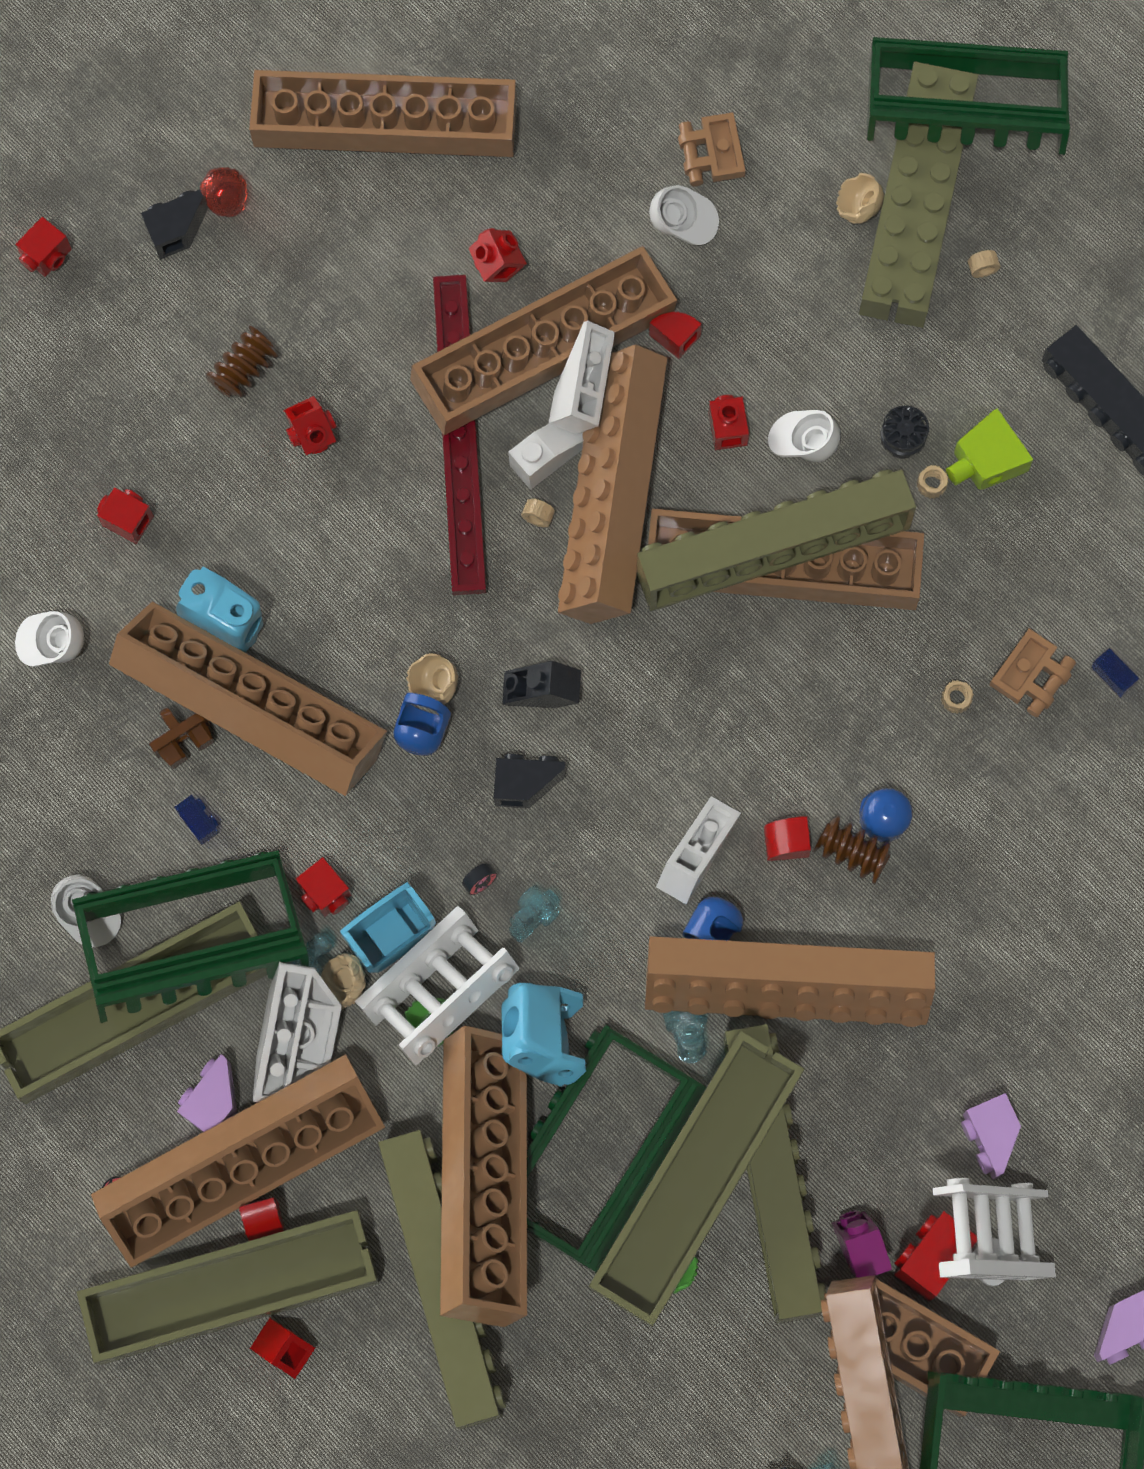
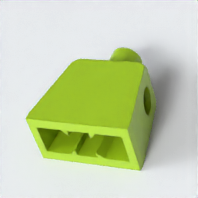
(989, 454)

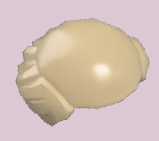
(860, 198)
(433, 677)
(345, 978)

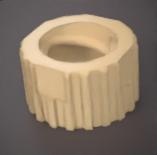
(983, 263)
(932, 471)
(538, 513)
(966, 691)

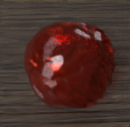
(224, 191)

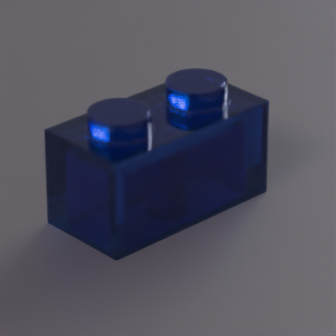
(1115, 672)
(195, 818)

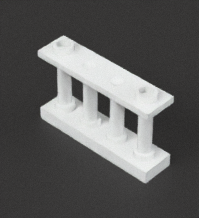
(419, 964)
(986, 1264)

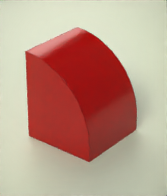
(675, 332)
(787, 839)
(262, 1218)
(282, 1348)

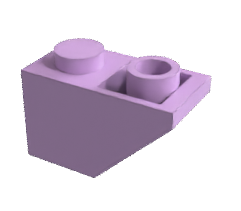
(212, 1098)
(994, 1131)
(1121, 1329)

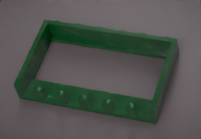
(970, 114)
(198, 966)
(644, 1165)
(1032, 1402)

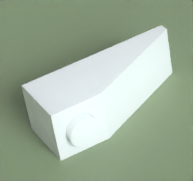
(583, 381)
(543, 453)
(697, 850)

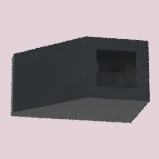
(175, 223)
(542, 686)
(523, 782)

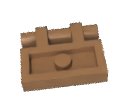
(722, 148)
(1024, 666)

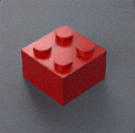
(920, 1263)

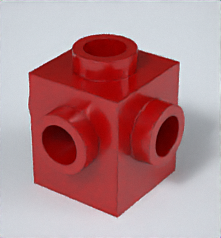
(497, 255)
(310, 426)

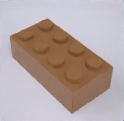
(927, 1342)

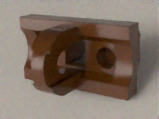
(168, 744)

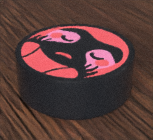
(479, 879)

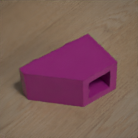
(861, 1244)

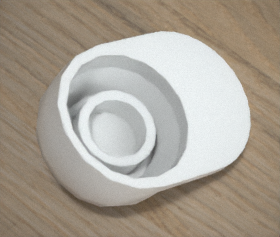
(684, 215)
(805, 435)
(49, 638)
(75, 886)

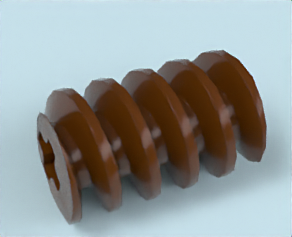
(241, 363)
(854, 849)

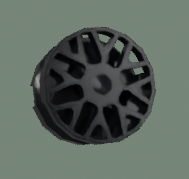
(904, 431)

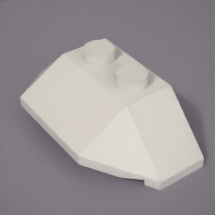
(295, 1029)

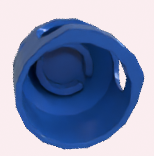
(419, 730)
(885, 814)
(714, 920)

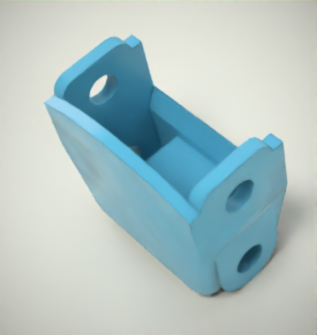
(221, 609)
(388, 929)
(537, 1034)

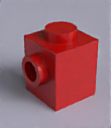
(43, 248)
(728, 422)
(124, 514)
(323, 889)

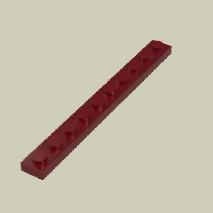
(460, 453)

